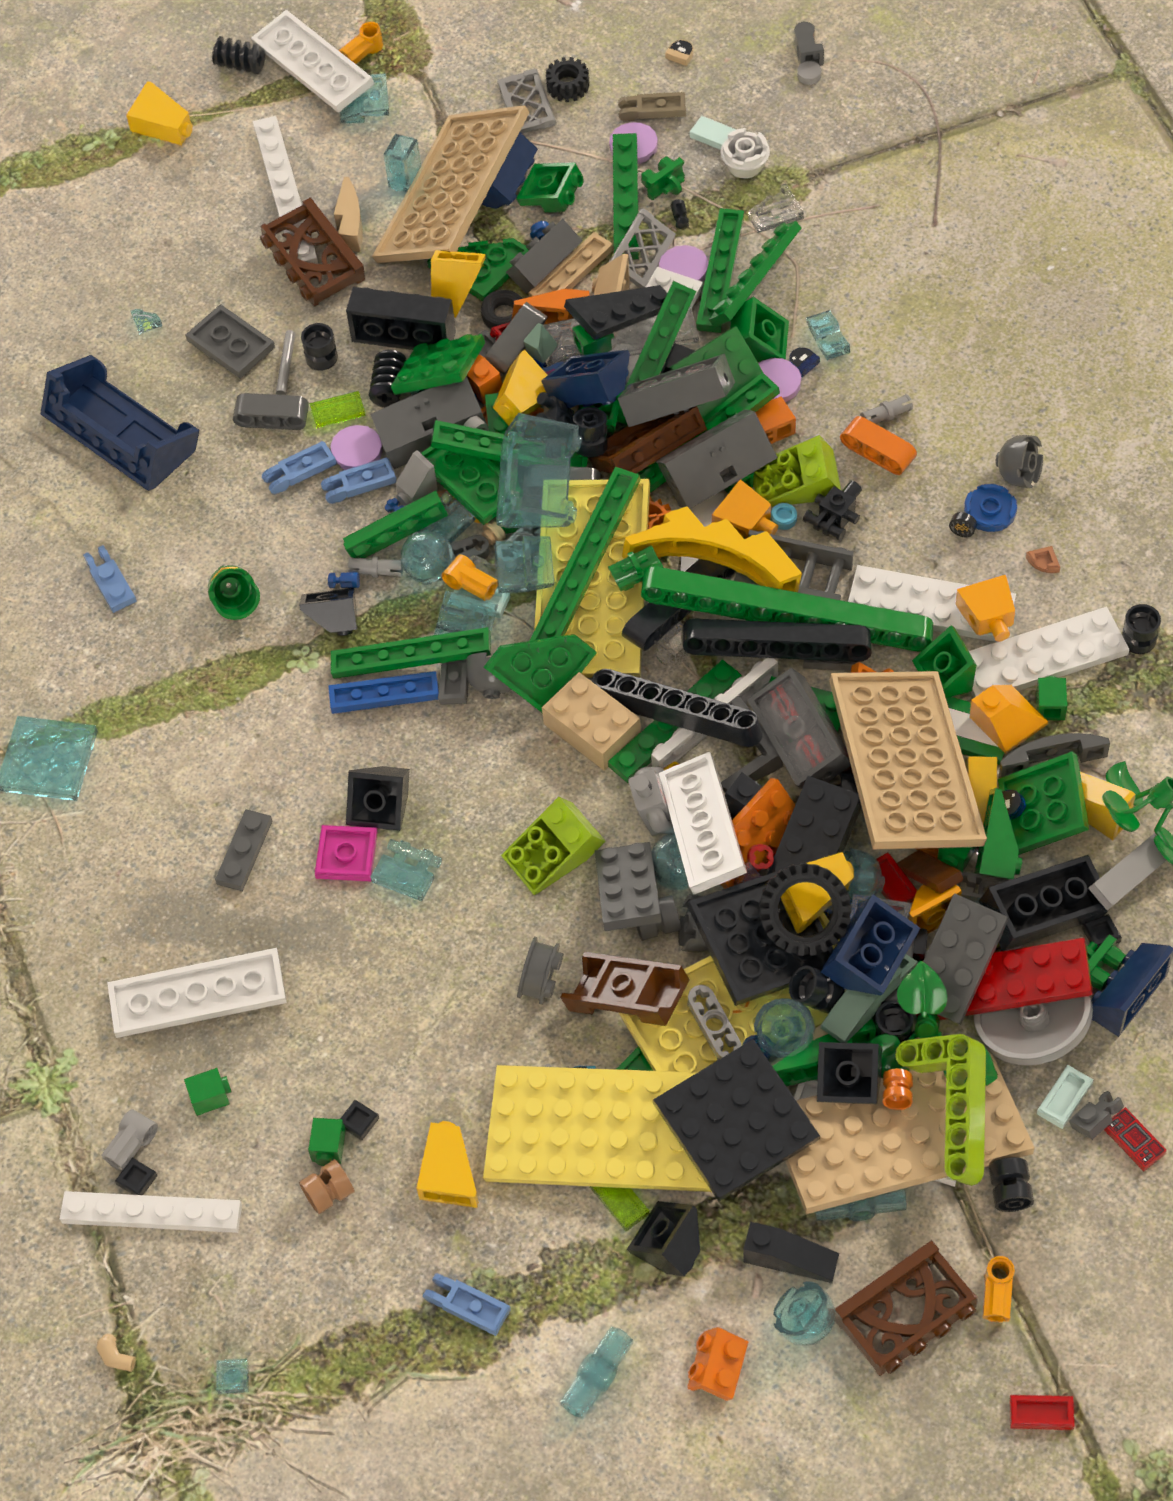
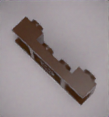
(628, 987)

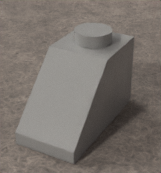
(416, 480)

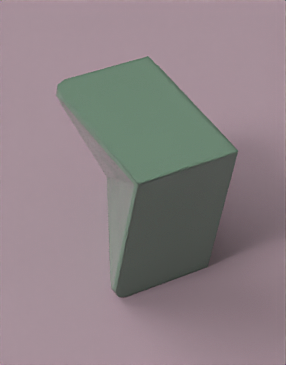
(540, 343)

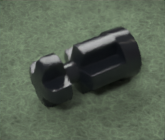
(679, 213)

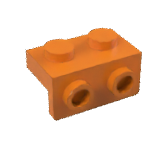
(717, 1363)

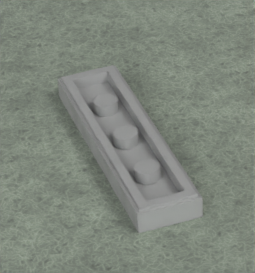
(1127, 873)

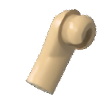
(110, 1355)

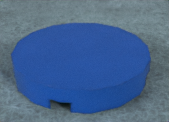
(991, 507)

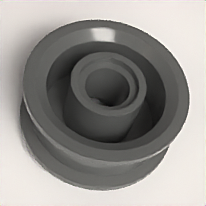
(538, 971)

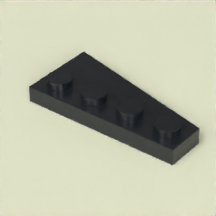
(616, 310)

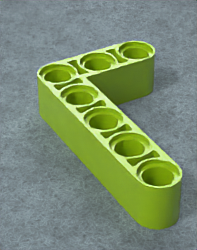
(958, 1096)

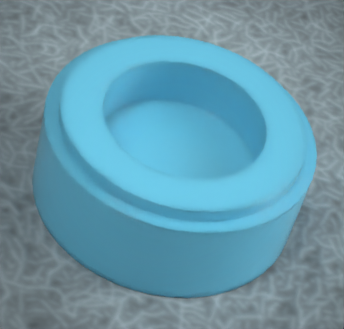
(784, 516)

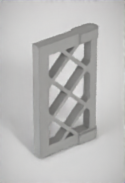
(519, 81)
(654, 227)

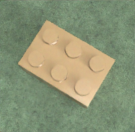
(590, 720)

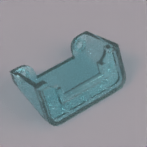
(536, 473)

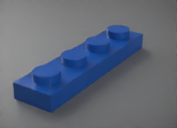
(383, 692)

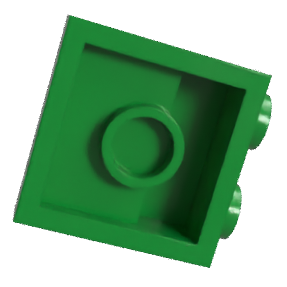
(551, 186)

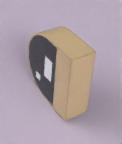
(680, 52)

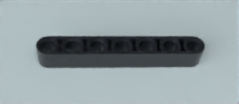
(657, 620)
(777, 640)
(681, 708)

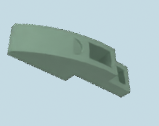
(857, 1008)

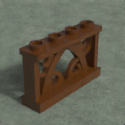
(328, 235)
(647, 442)
(916, 1268)

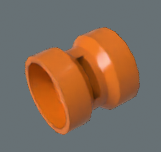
(897, 1091)

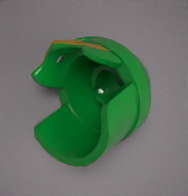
(238, 598)

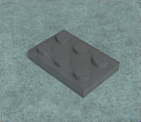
(230, 341)

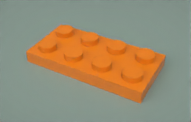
(763, 821)

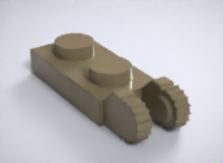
(652, 106)

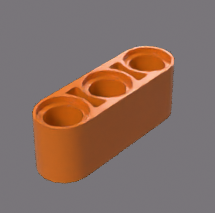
(878, 445)

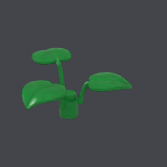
(1160, 797)
(923, 994)

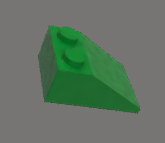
(1000, 852)

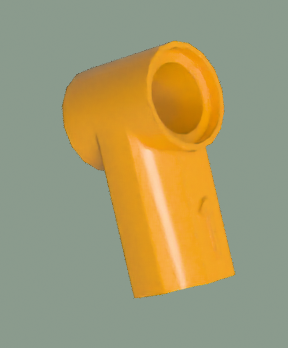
(366, 42)
(465, 575)
(998, 1291)

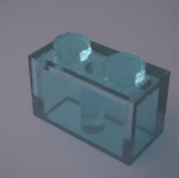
(402, 162)

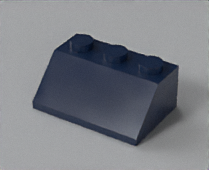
(511, 173)
(589, 379)
(871, 948)
(1131, 986)

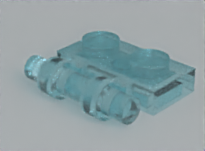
(455, 523)
(403, 877)

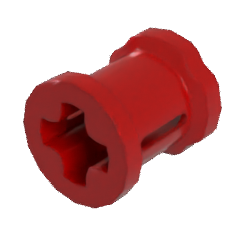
(769, 856)

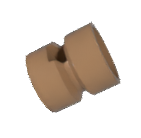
(328, 1185)

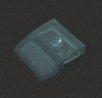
(370, 103)
(524, 564)

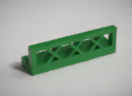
(395, 526)

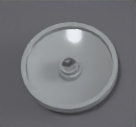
(1036, 1031)

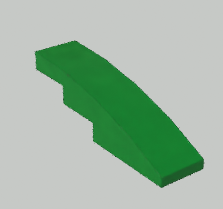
(804, 1065)

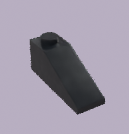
(788, 1253)

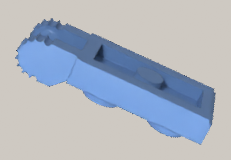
(299, 467)
(359, 480)
(110, 581)
(469, 1304)

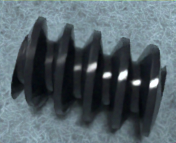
(237, 56)
(385, 370)

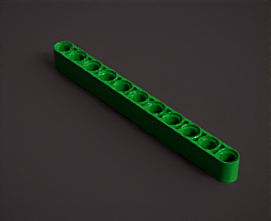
(777, 605)

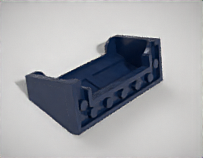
(115, 424)

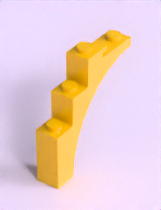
(720, 543)

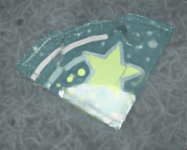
(145, 320)

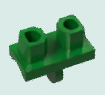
(666, 180)
(631, 569)
(1105, 954)

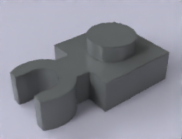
(1095, 1118)

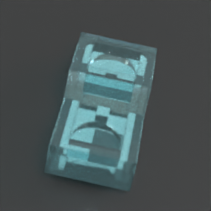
(827, 335)

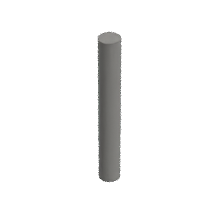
(285, 362)

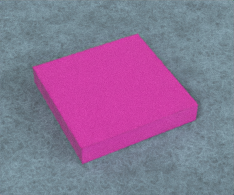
(346, 853)

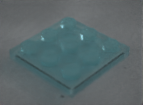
(47, 758)

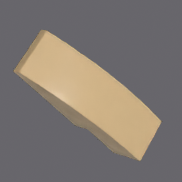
(348, 216)

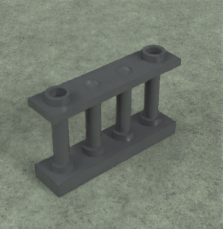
(812, 553)

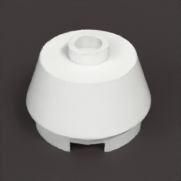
(745, 153)

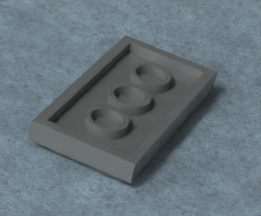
(627, 886)
(964, 951)

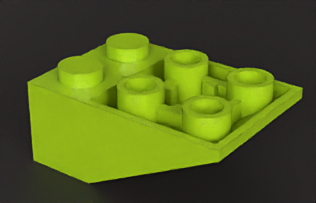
(798, 473)
(552, 846)

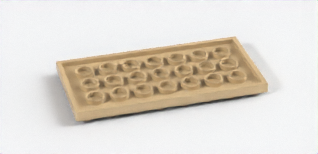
(451, 184)
(906, 760)
(883, 1150)

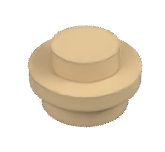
(493, 533)

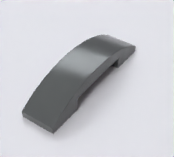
(1087, 746)

